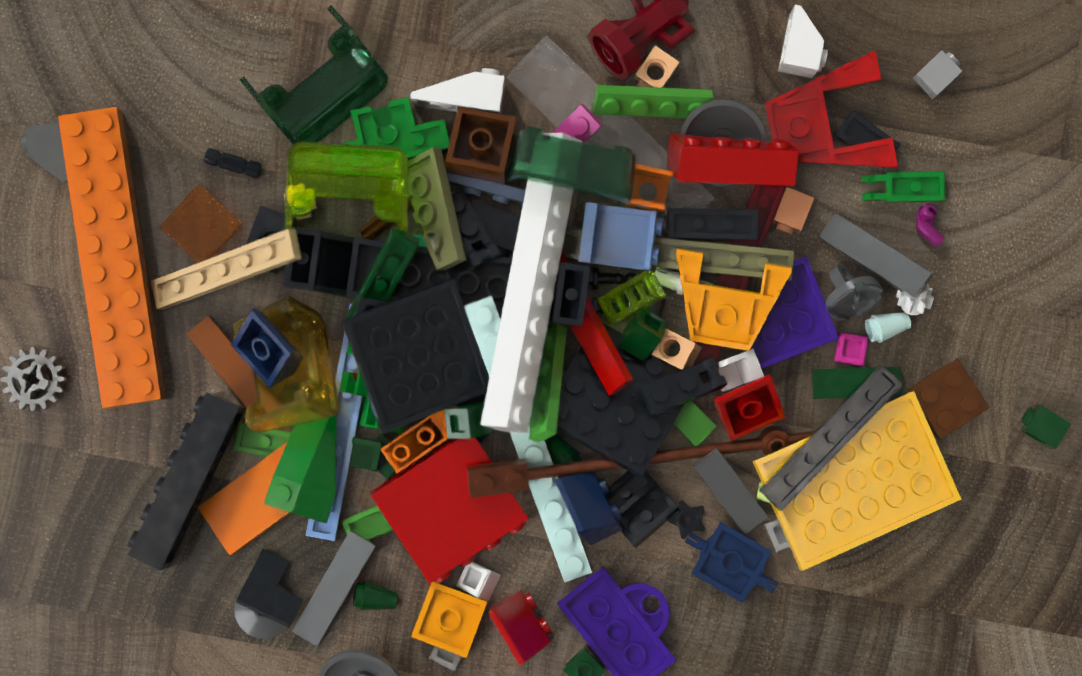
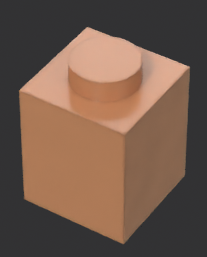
(792, 211)

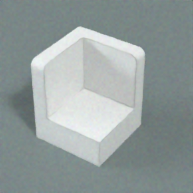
(740, 369)

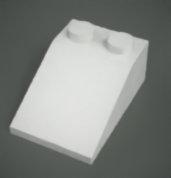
(474, 91)

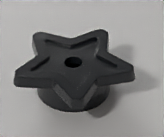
(686, 527)

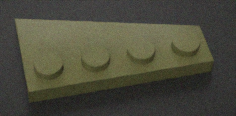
(434, 208)

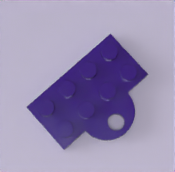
(618, 625)

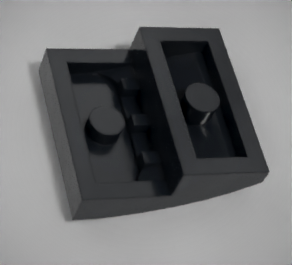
(642, 506)

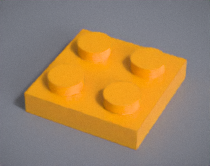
(449, 619)

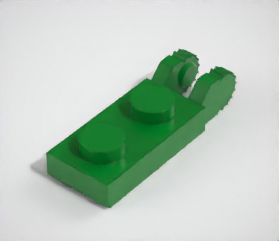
(907, 187)

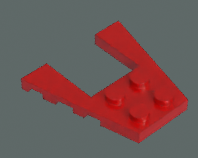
(803, 119)

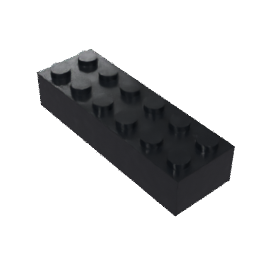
(186, 481)

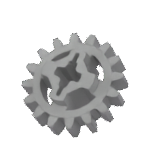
(28, 389)

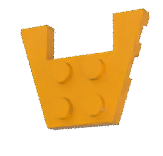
(722, 313)

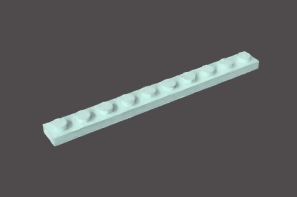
(548, 499)

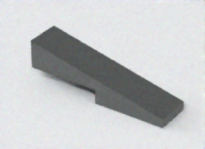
(876, 256)
(334, 587)

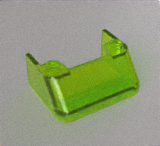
(347, 173)

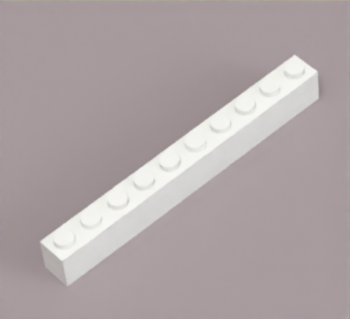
(527, 305)

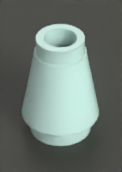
(884, 326)

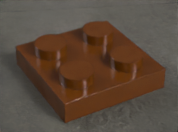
(949, 398)

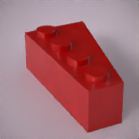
(732, 160)

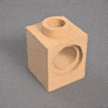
(656, 58)
(686, 355)

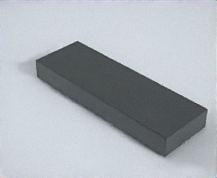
(730, 491)

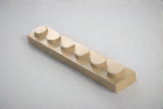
(226, 269)

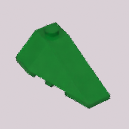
(307, 471)

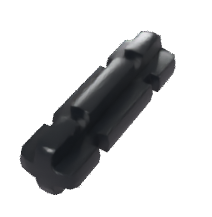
(232, 163)

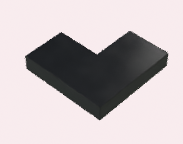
(263, 595)

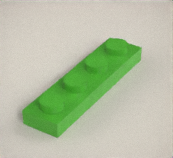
(648, 101)
(548, 387)

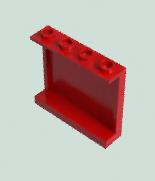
(436, 516)

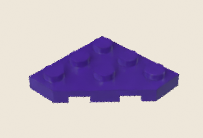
(796, 319)

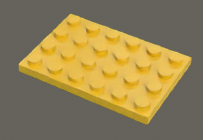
(870, 487)

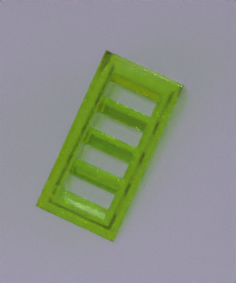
(654, 286)

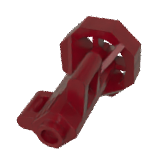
(623, 43)

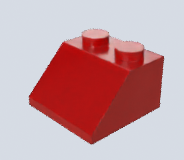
(749, 407)

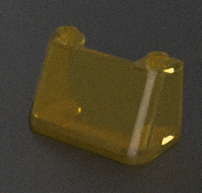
(311, 390)

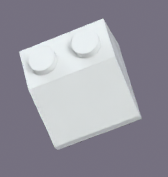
(802, 46)

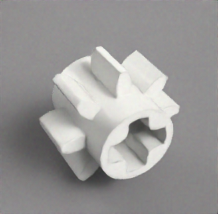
(916, 307)

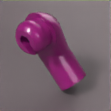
(925, 225)

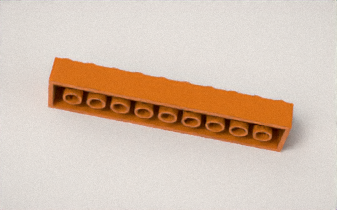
(111, 257)

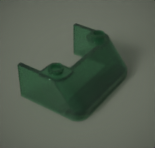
(328, 93)
(573, 165)

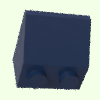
(266, 349)
(589, 506)

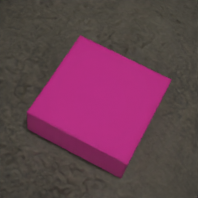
(851, 349)

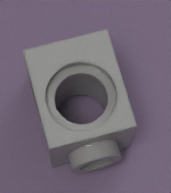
(938, 73)

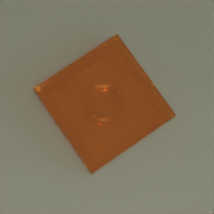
(200, 225)

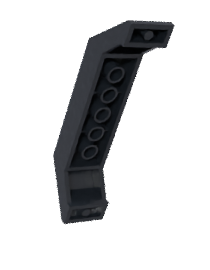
(341, 263)

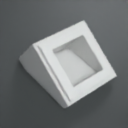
(478, 581)

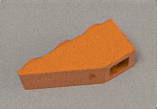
(416, 441)

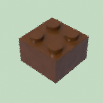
(481, 145)

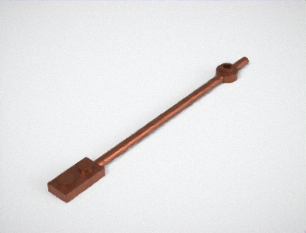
(515, 475)

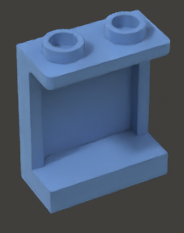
(620, 237)

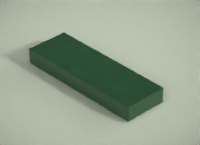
(843, 381)

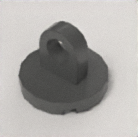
(852, 294)

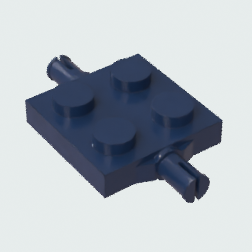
(731, 562)

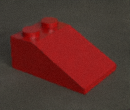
(520, 625)

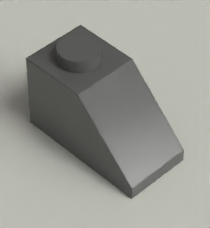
(45, 147)

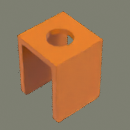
(659, 178)

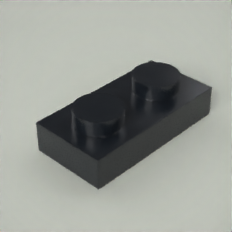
(859, 130)

